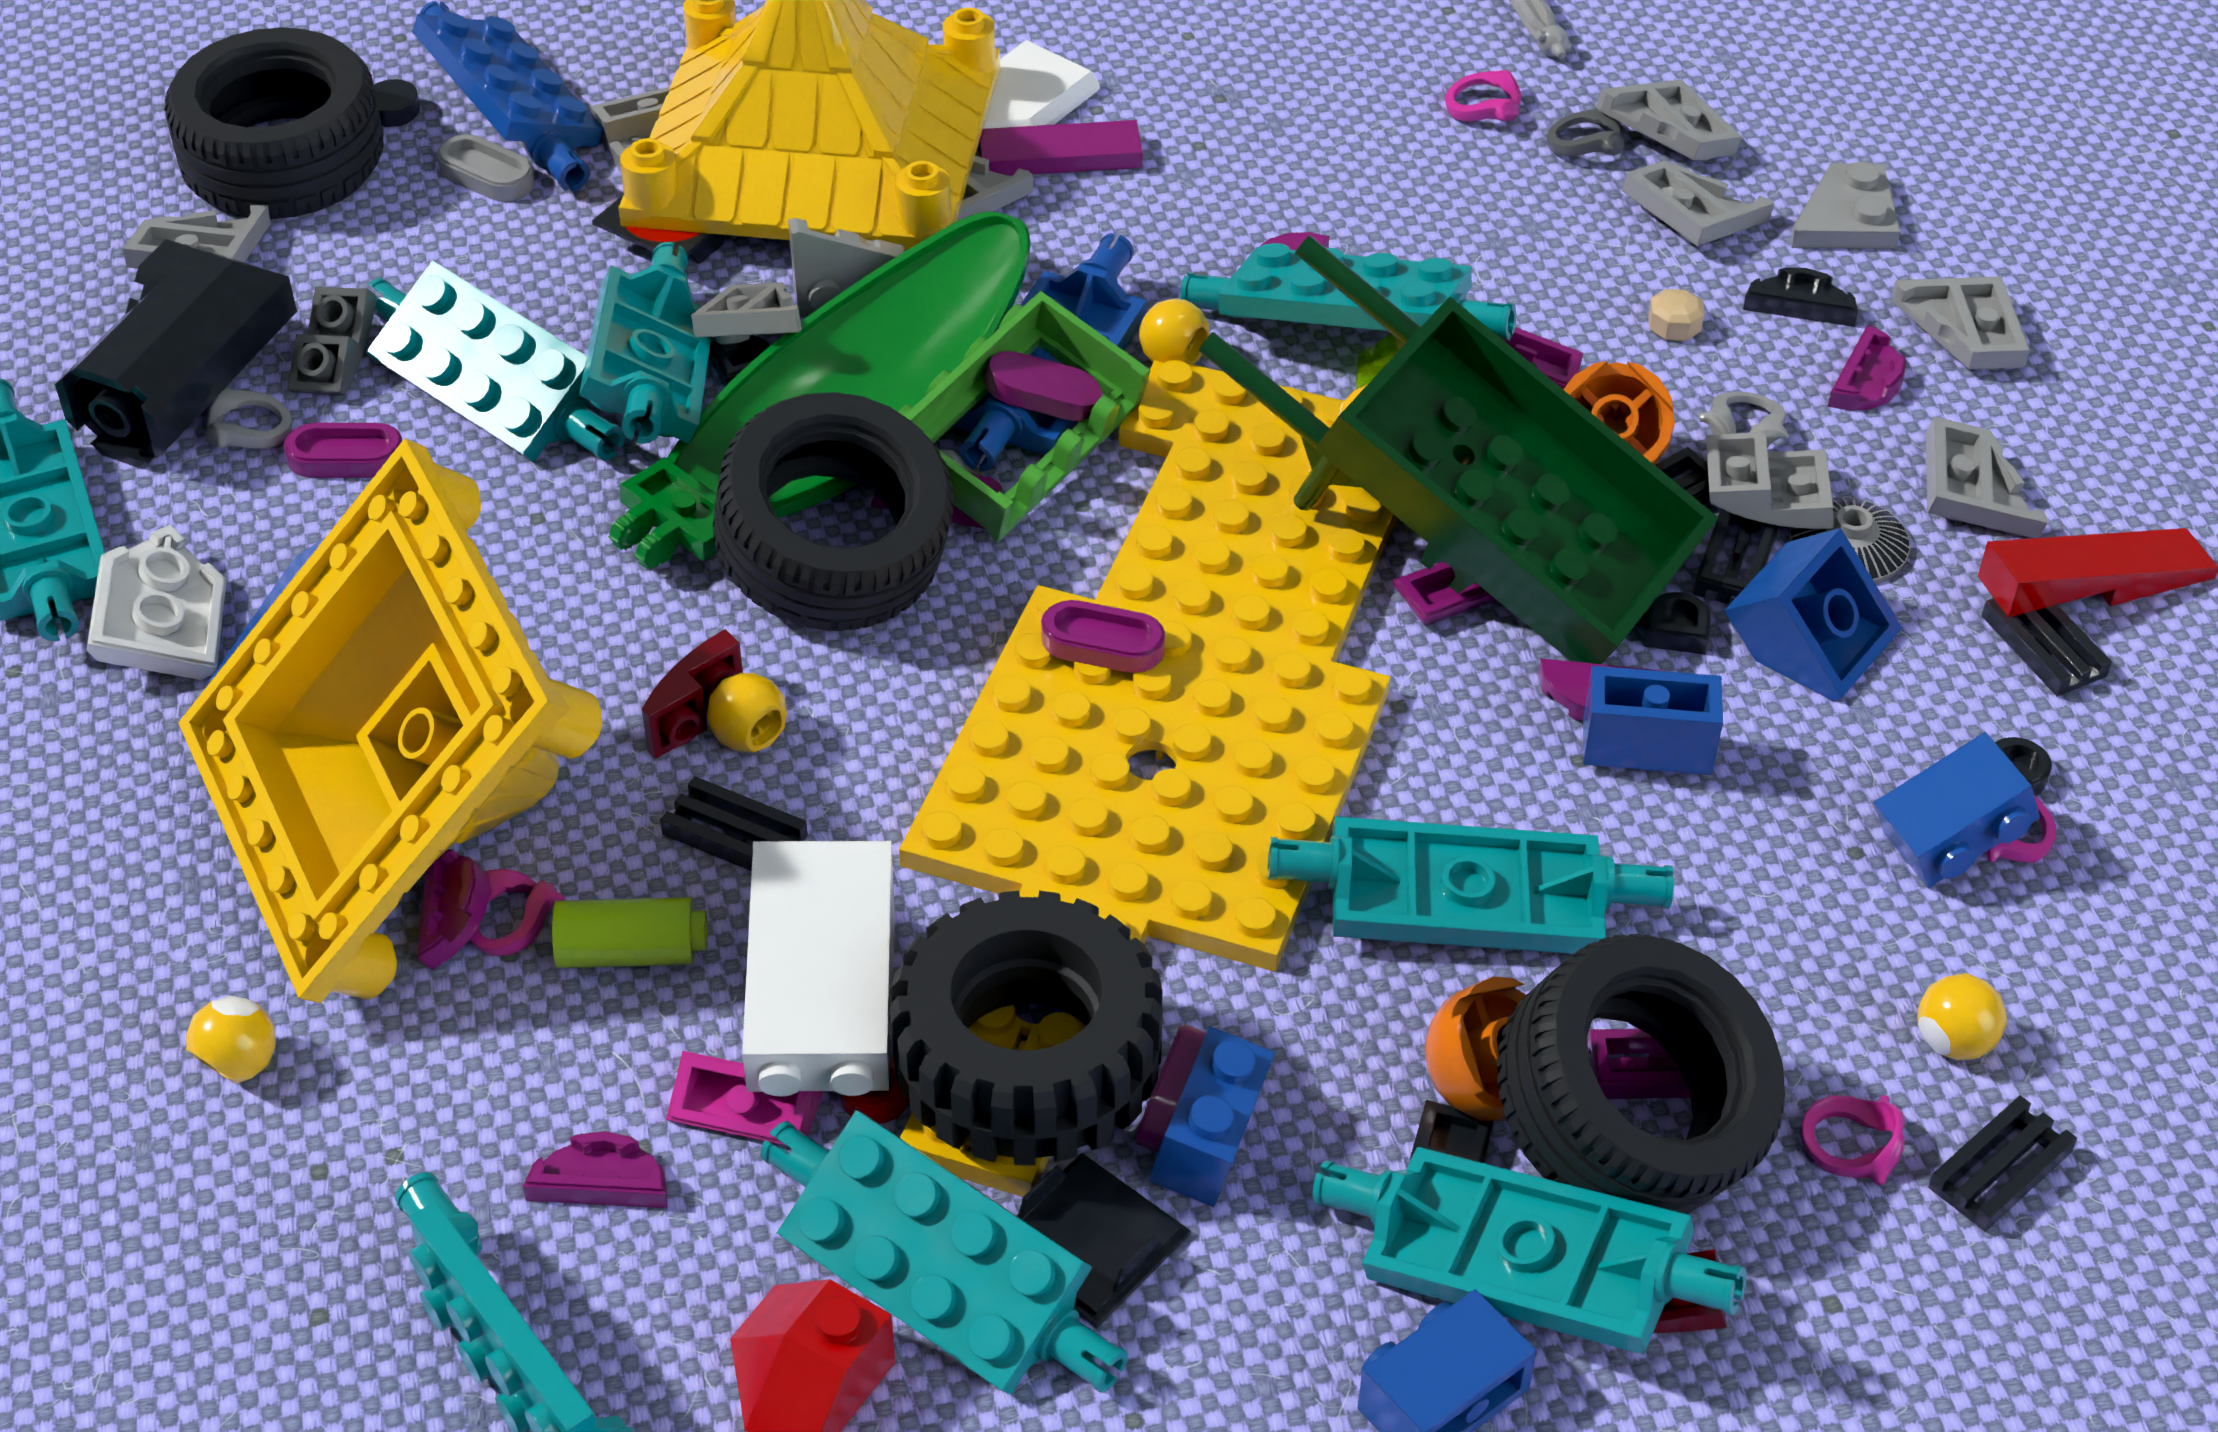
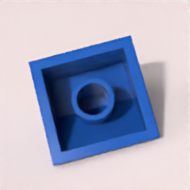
(1815, 614)

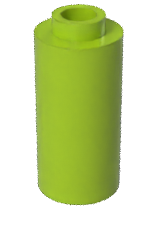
(627, 932)

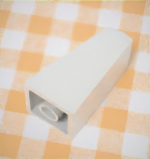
(819, 967)

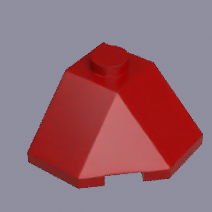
(810, 1357)

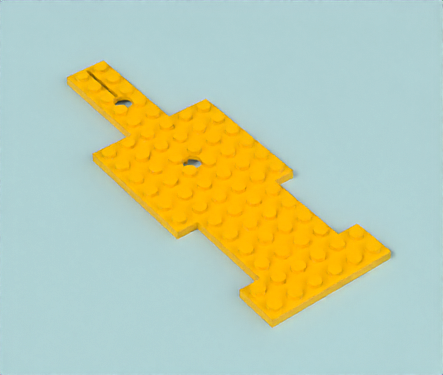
(1240, 703)

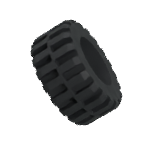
(1038, 1098)

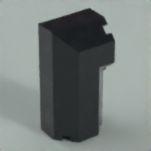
(173, 349)

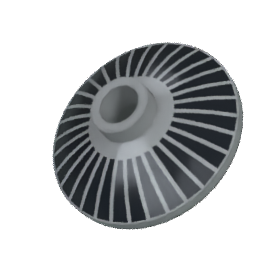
(1873, 533)

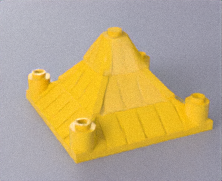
(814, 121)
(377, 724)

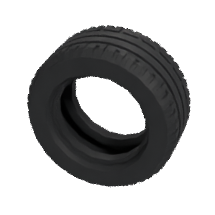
(267, 78)
(837, 439)
(1700, 1022)

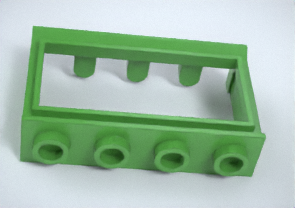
(1074, 344)

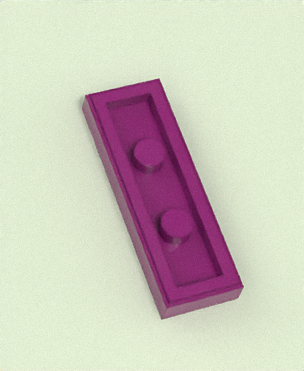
(1063, 147)

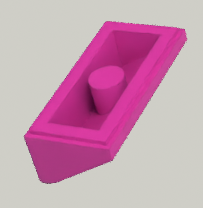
(715, 1097)

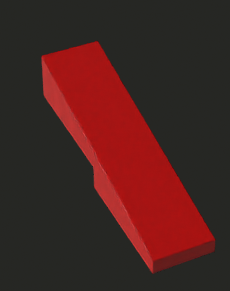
(2119, 566)

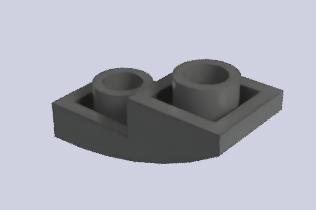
(335, 341)

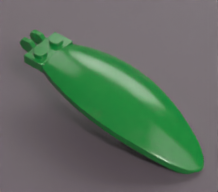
(870, 341)

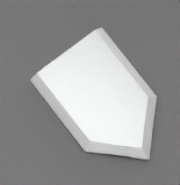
(1037, 88)
(158, 608)

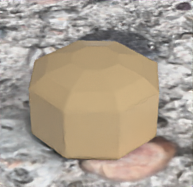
(1676, 314)

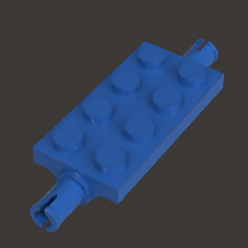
(512, 89)
(1099, 301)

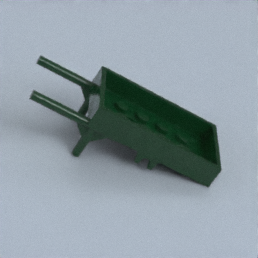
(1494, 472)

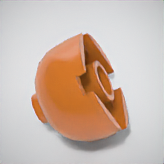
(1629, 403)
(1465, 1045)

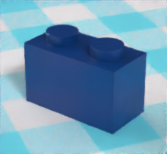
(1652, 720)
(1957, 810)
(1211, 1116)
(1448, 1372)

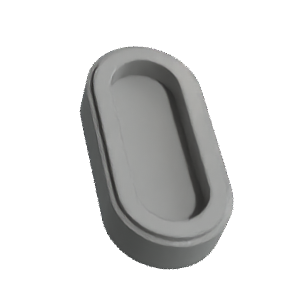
(485, 168)

